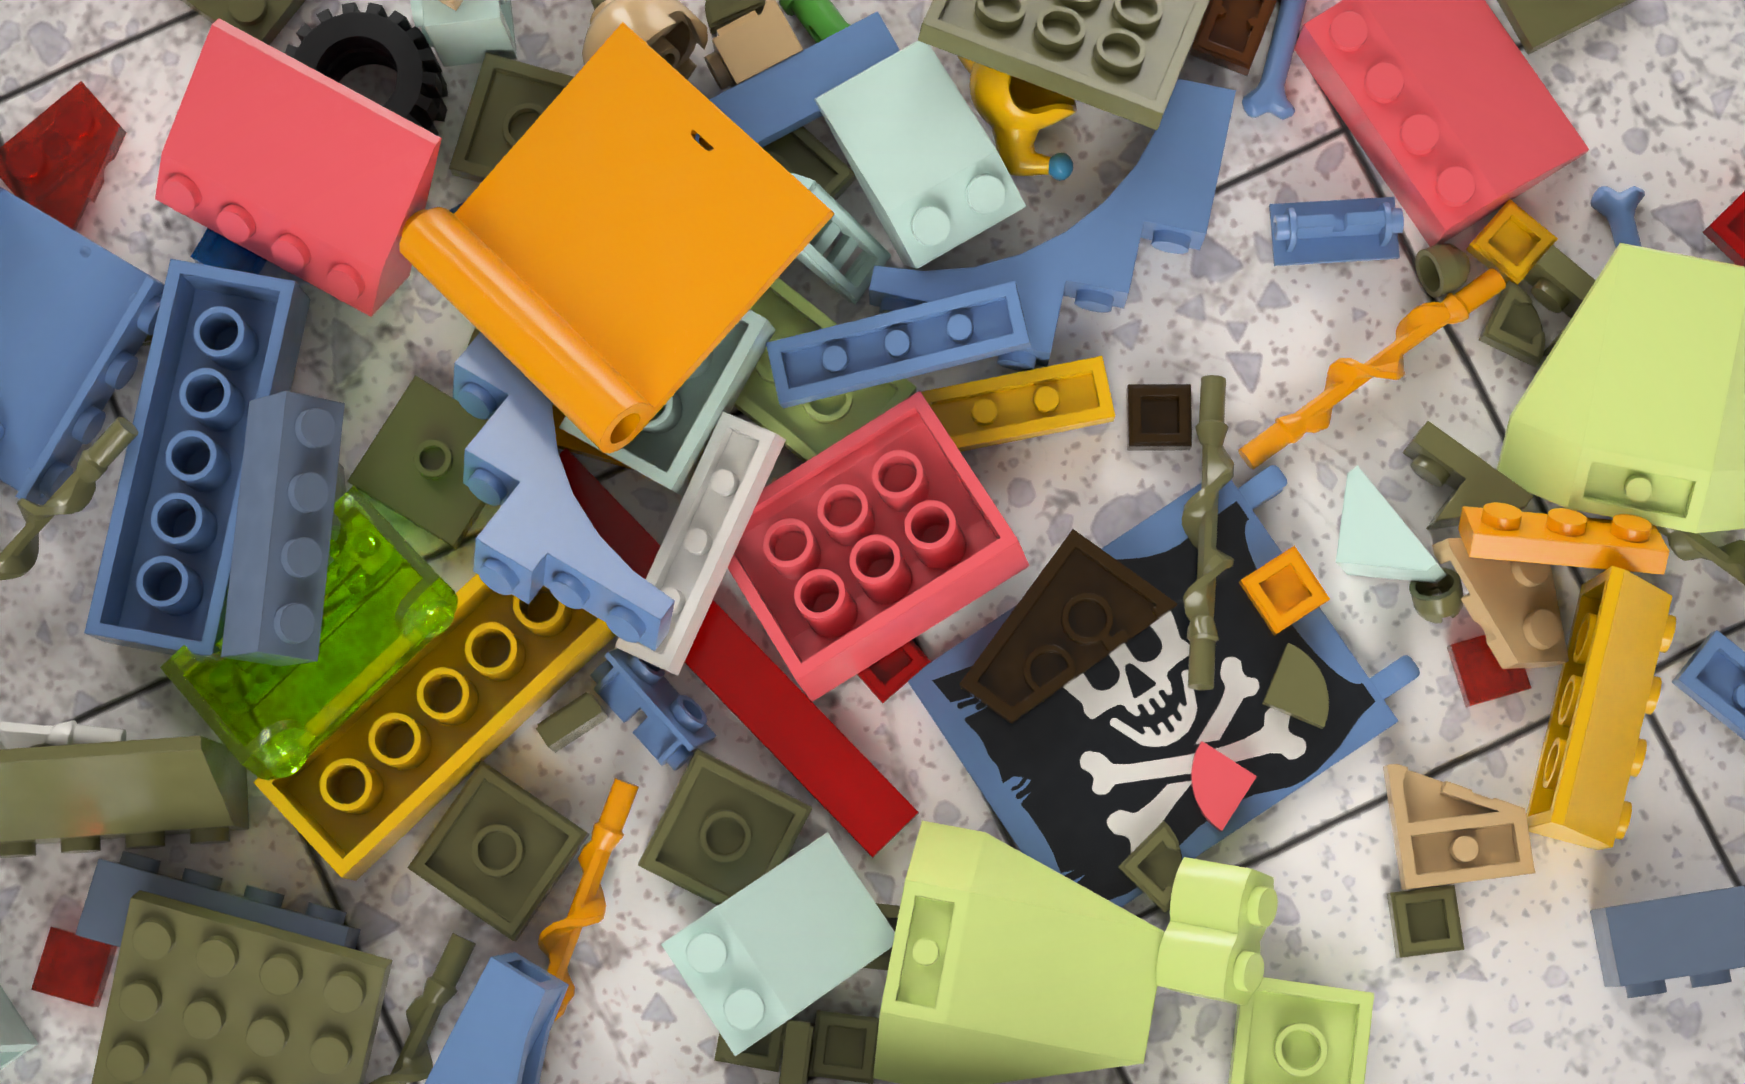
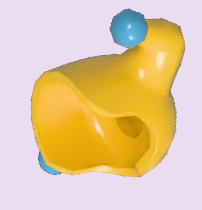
(1016, 115)

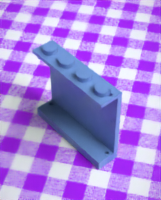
(65, 342)

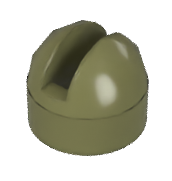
(1442, 269)
(1441, 606)

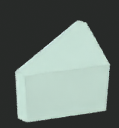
(1377, 540)

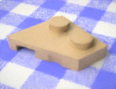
(1512, 605)
(1453, 834)

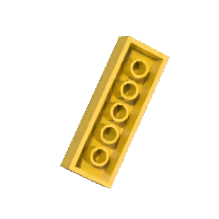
(434, 723)

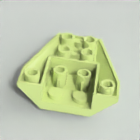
(1642, 397)
(1009, 970)

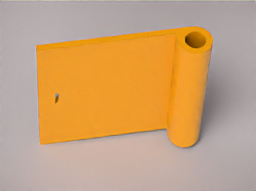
(616, 241)

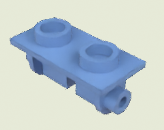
(1335, 231)
(673, 721)

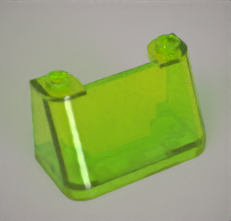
(376, 617)

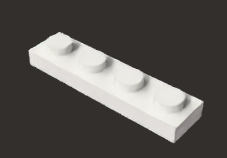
(707, 532)

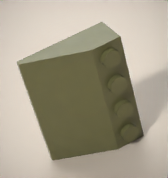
(120, 791)

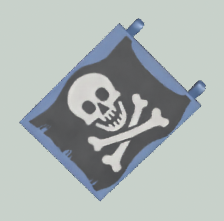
(1117, 744)

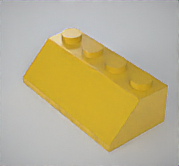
(1600, 711)

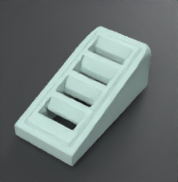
(859, 275)

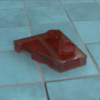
(62, 156)

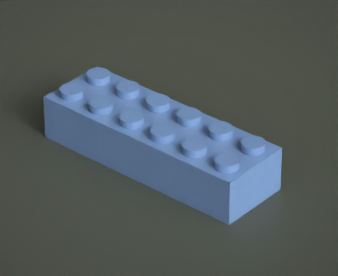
(175, 508)

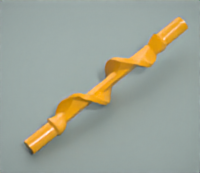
(1348, 374)
(589, 901)

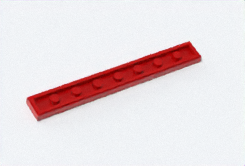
(761, 692)

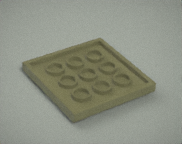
(1093, 51)
(235, 1002)

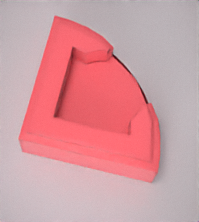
(1218, 784)

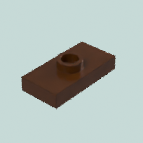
(1232, 33)

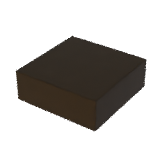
(1159, 417)

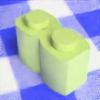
(1216, 931)

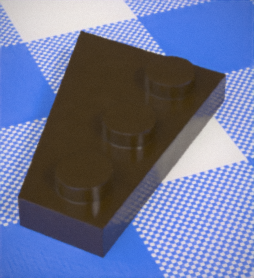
(1062, 627)

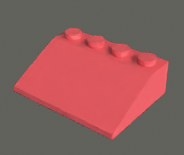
(1439, 105)
(296, 168)
(871, 546)

